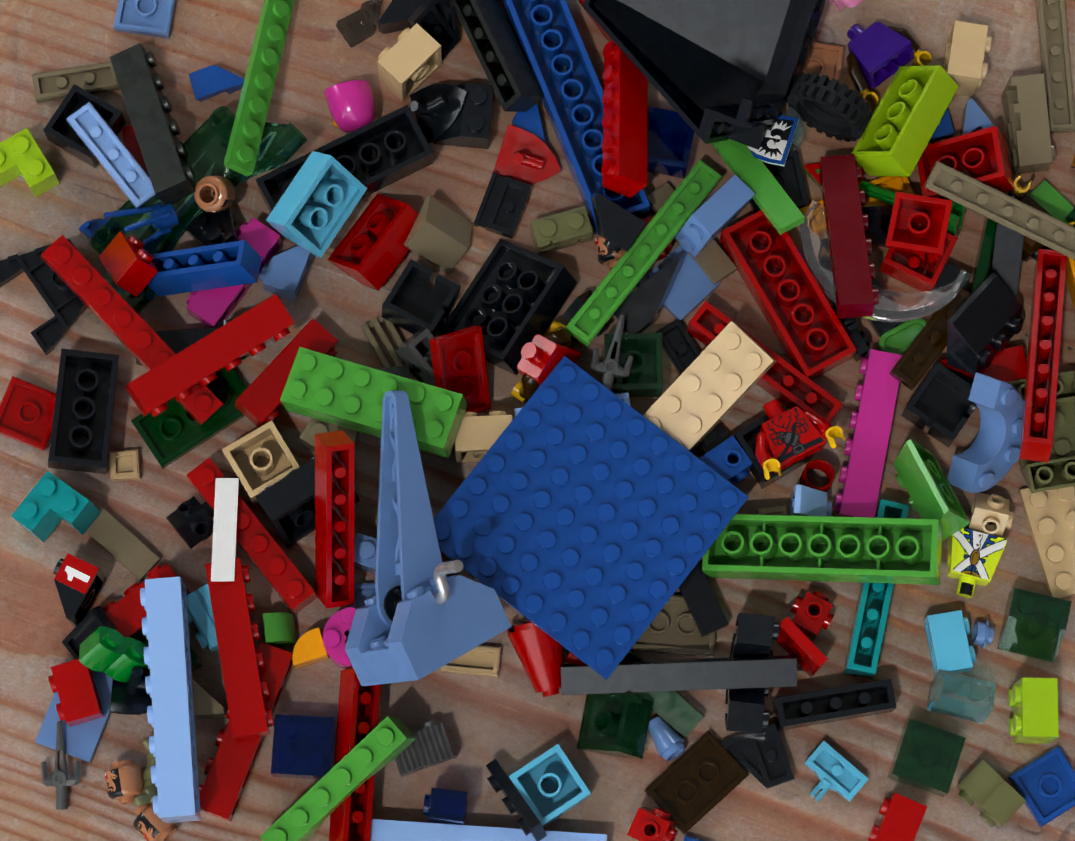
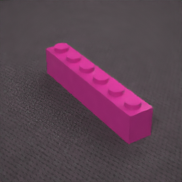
(870, 436)

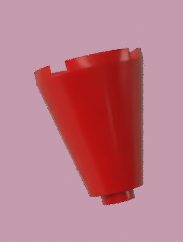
(539, 657)

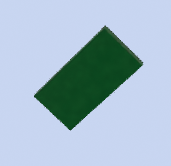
(177, 433)

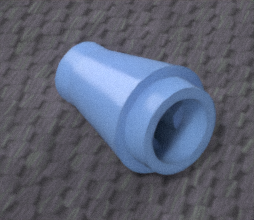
(666, 740)

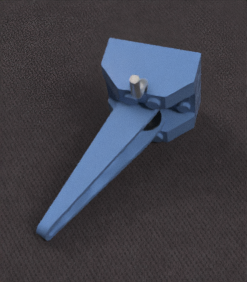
(417, 612)

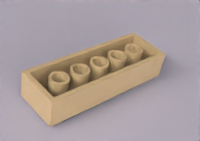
(710, 387)

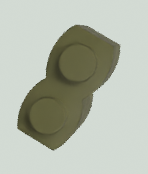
(990, 795)

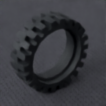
(830, 107)

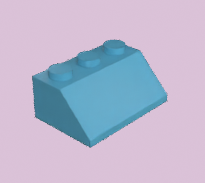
(317, 203)

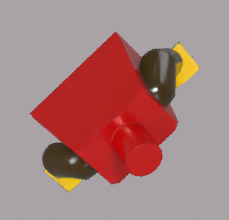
(540, 359)

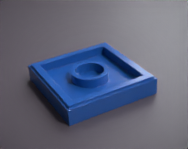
(1046, 786)

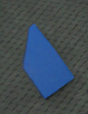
(214, 81)
(530, 122)

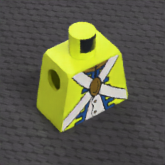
(973, 559)

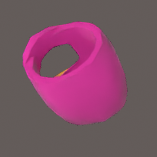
(351, 104)

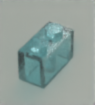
(961, 696)

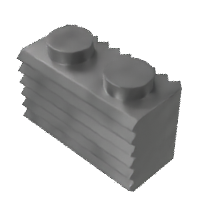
(429, 749)

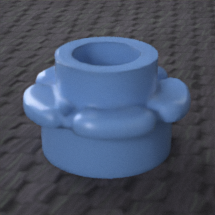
(982, 634)

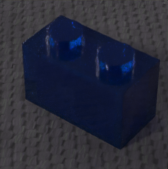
(446, 806)

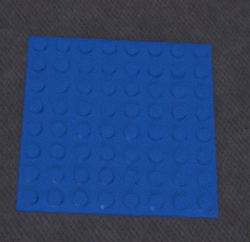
(585, 517)

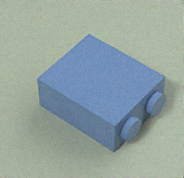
(714, 215)

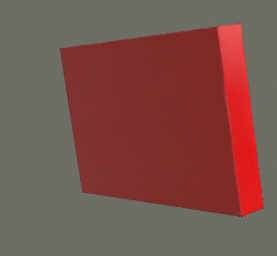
(461, 366)

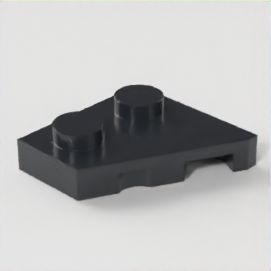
(213, 228)
(762, 756)

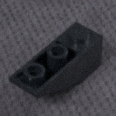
(646, 302)

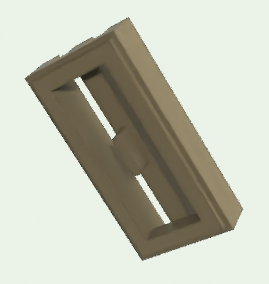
(375, 323)

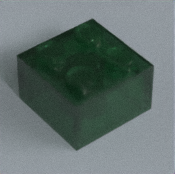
(646, 368)
(926, 757)

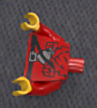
(791, 437)

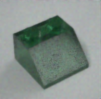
(1034, 624)
(615, 724)

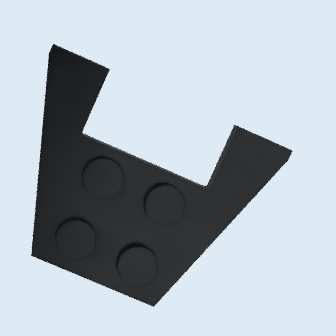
(56, 294)

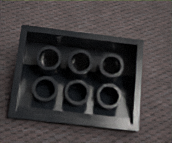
(511, 301)

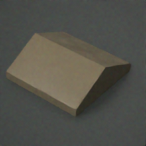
(439, 235)

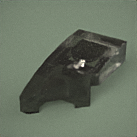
(360, 24)

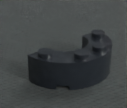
(747, 705)

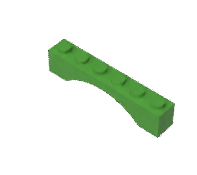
(361, 763)

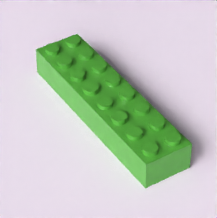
(827, 549)

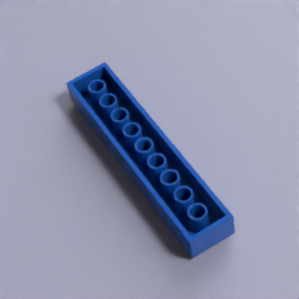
(570, 94)

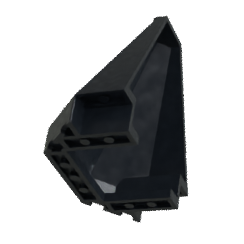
(716, 60)

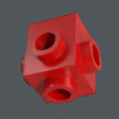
(807, 623)
(644, 822)

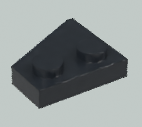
(439, 21)

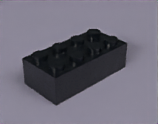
(83, 411)

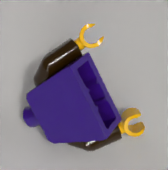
(878, 55)

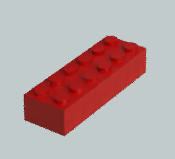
(787, 295)

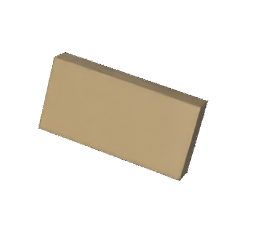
(478, 662)

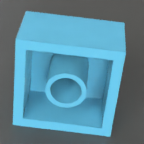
(550, 785)

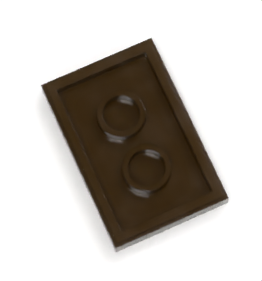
(696, 782)

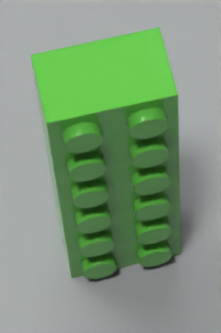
(354, 394)

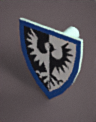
(777, 141)

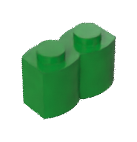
(112, 653)

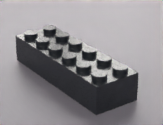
(372, 154)

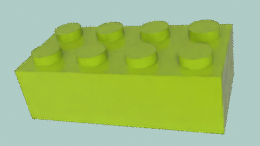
(905, 120)

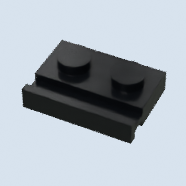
(502, 205)

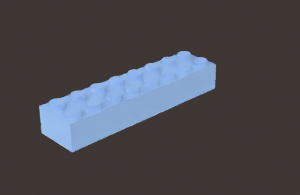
(172, 700)

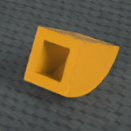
(309, 649)

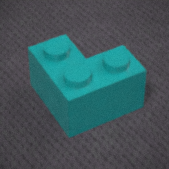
(52, 502)

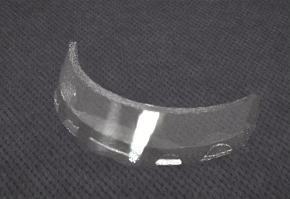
(892, 305)

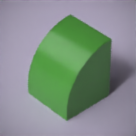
(279, 629)

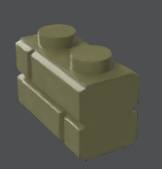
(561, 230)

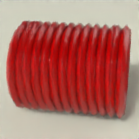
(821, 465)

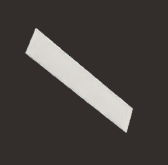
(224, 529)

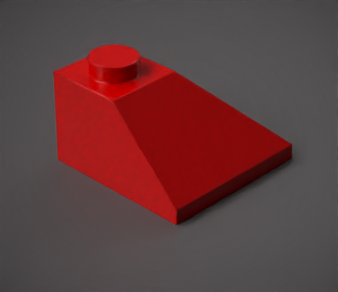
(919, 223)

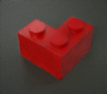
(917, 268)

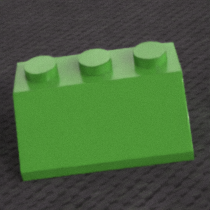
(929, 488)

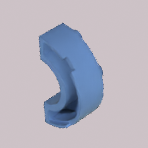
(997, 440)

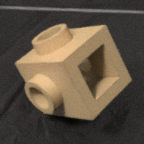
(990, 514)

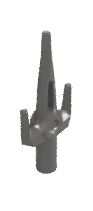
(610, 367)
(60, 777)

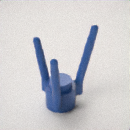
(162, 217)

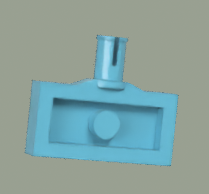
(834, 773)

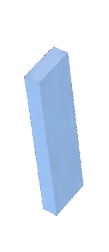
(112, 155)

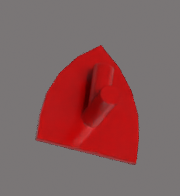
(525, 157)

